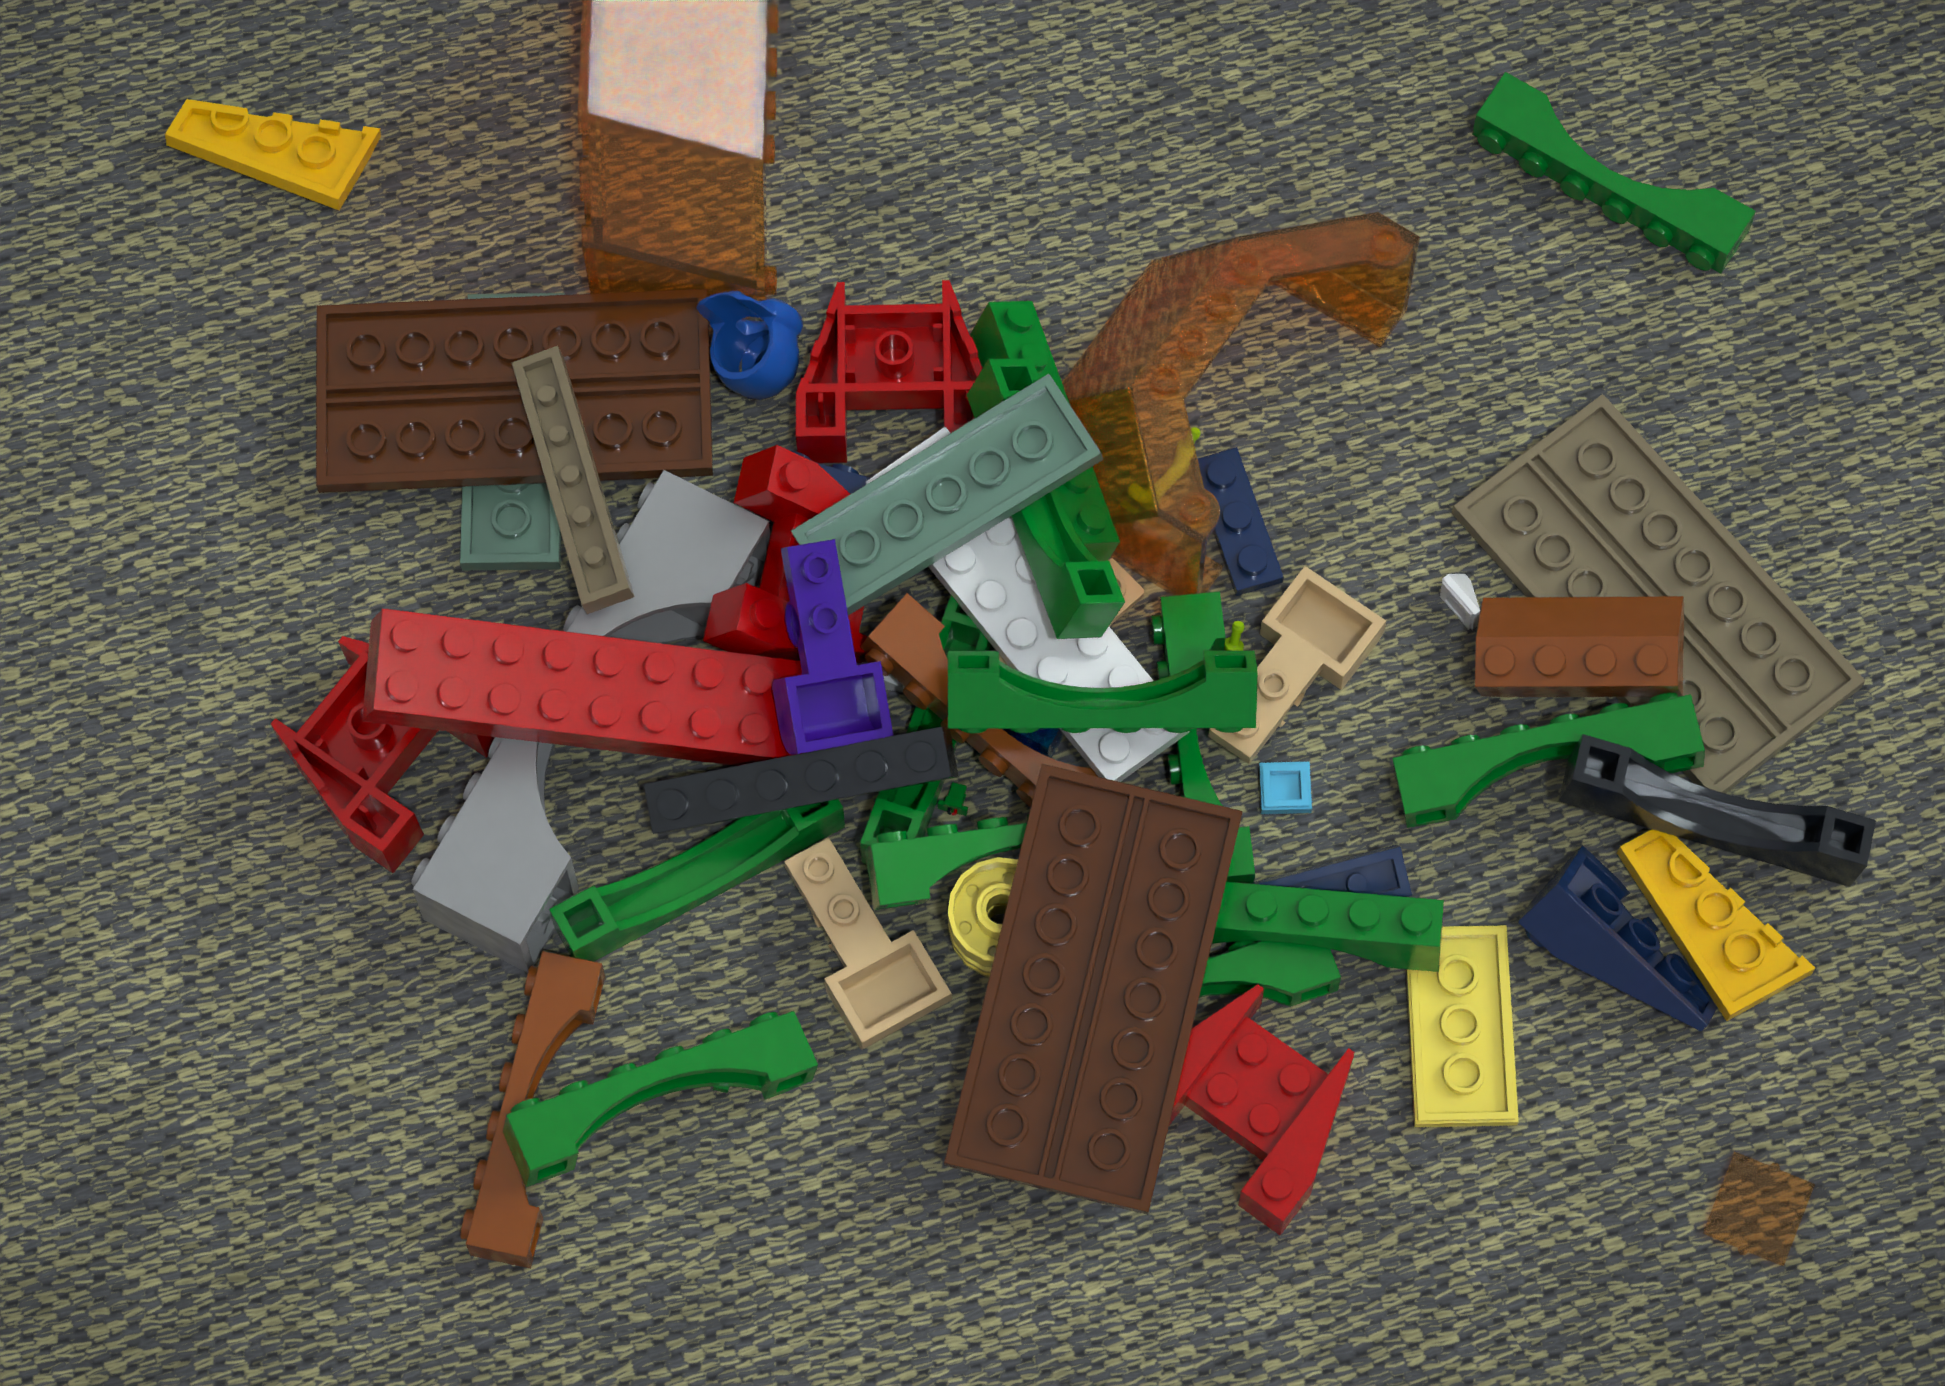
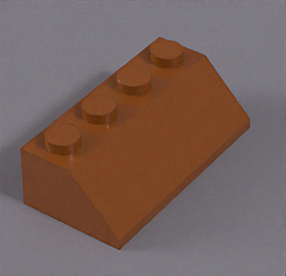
(1580, 646)

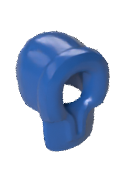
(766, 347)

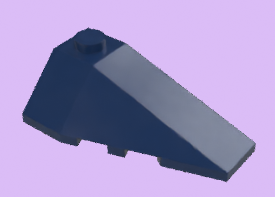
(1589, 927)

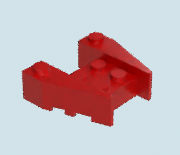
(884, 362)
(789, 493)
(359, 762)
(1263, 1101)

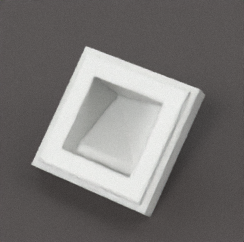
(1461, 598)

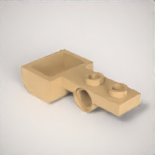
(1313, 634)
(881, 980)

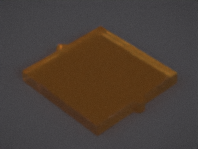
(1758, 1209)

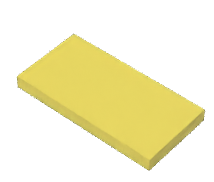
(1463, 1033)

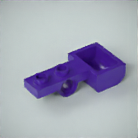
(834, 697)

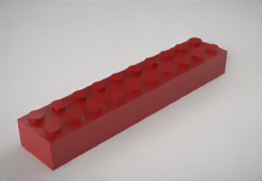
(573, 689)

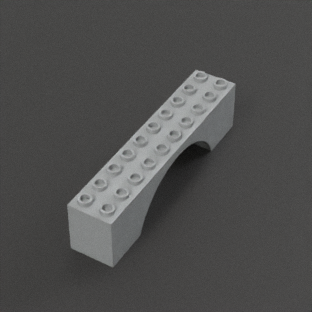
(499, 855)

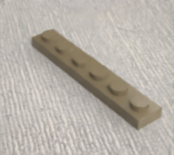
(572, 480)

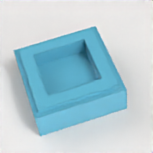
(1285, 787)

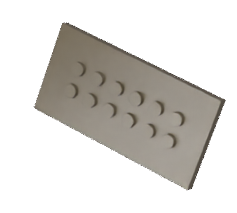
(1610, 518)

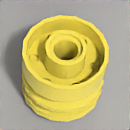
(972, 902)

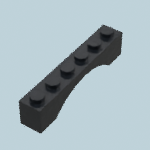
(801, 780)
(1794, 837)

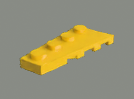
(292, 155)
(1719, 937)

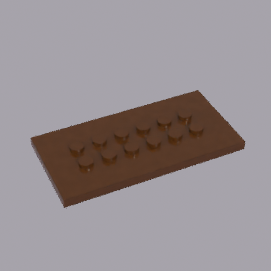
(434, 399)
(1093, 989)

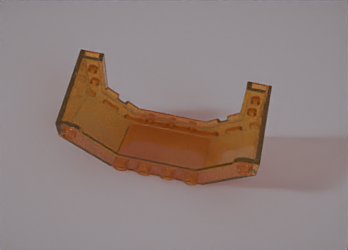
(676, 144)
(1164, 339)

